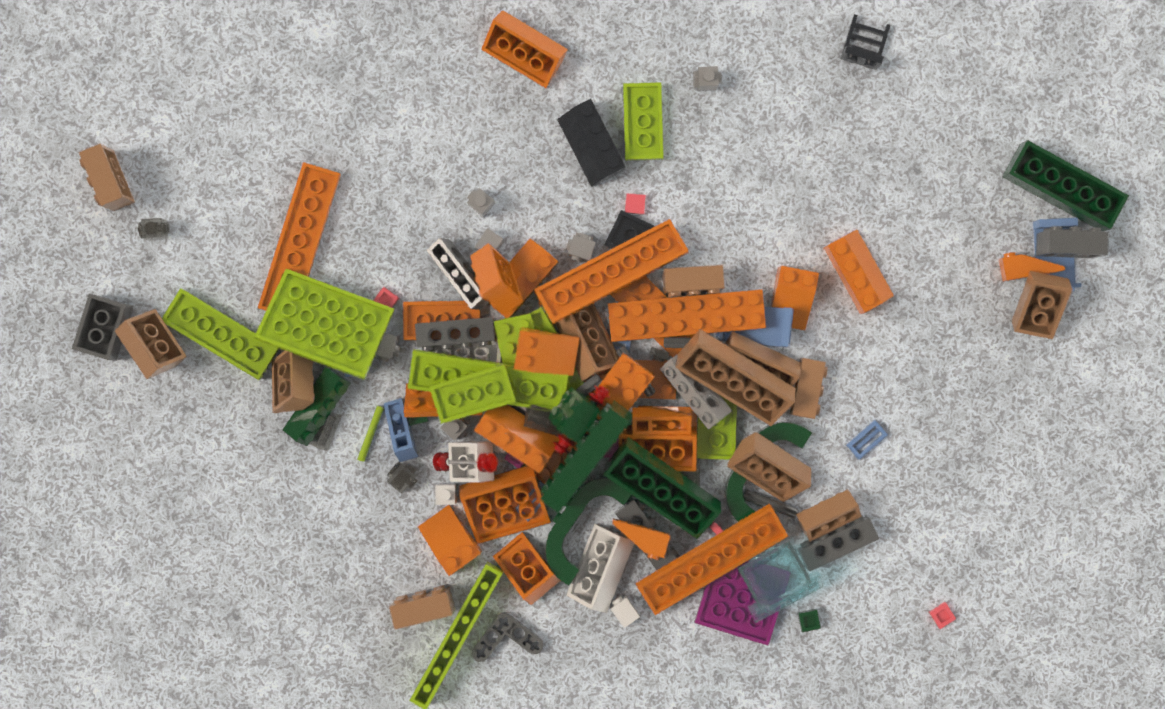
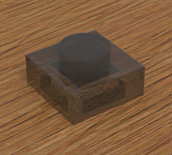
(659, 355)

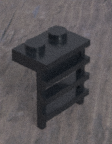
(862, 56)

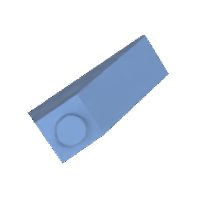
(400, 431)

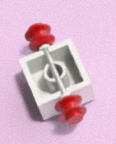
(467, 461)

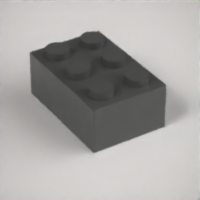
(1072, 242)
(98, 325)

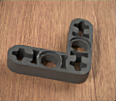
(509, 631)

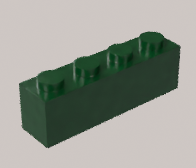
(327, 391)

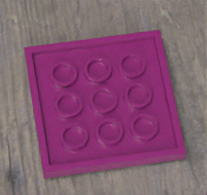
(726, 609)

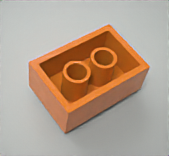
(496, 279)

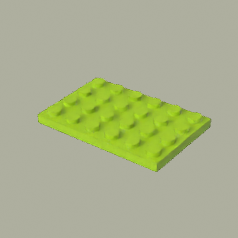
(324, 324)

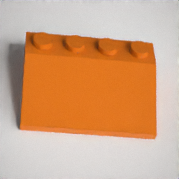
(493, 503)

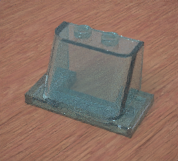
(777, 580)

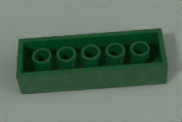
(1065, 186)
(583, 460)
(662, 488)

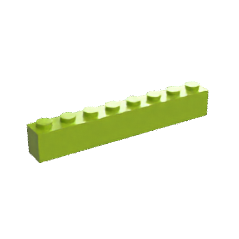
(456, 635)

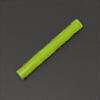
(370, 433)

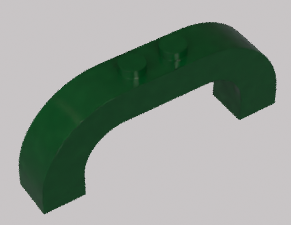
(734, 485)
(563, 522)

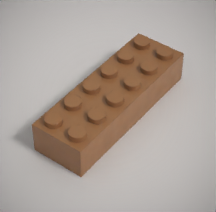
(735, 377)

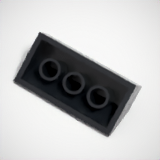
(591, 143)

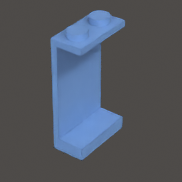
(1065, 223)
(777, 328)

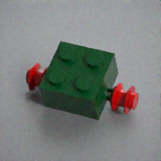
(575, 416)

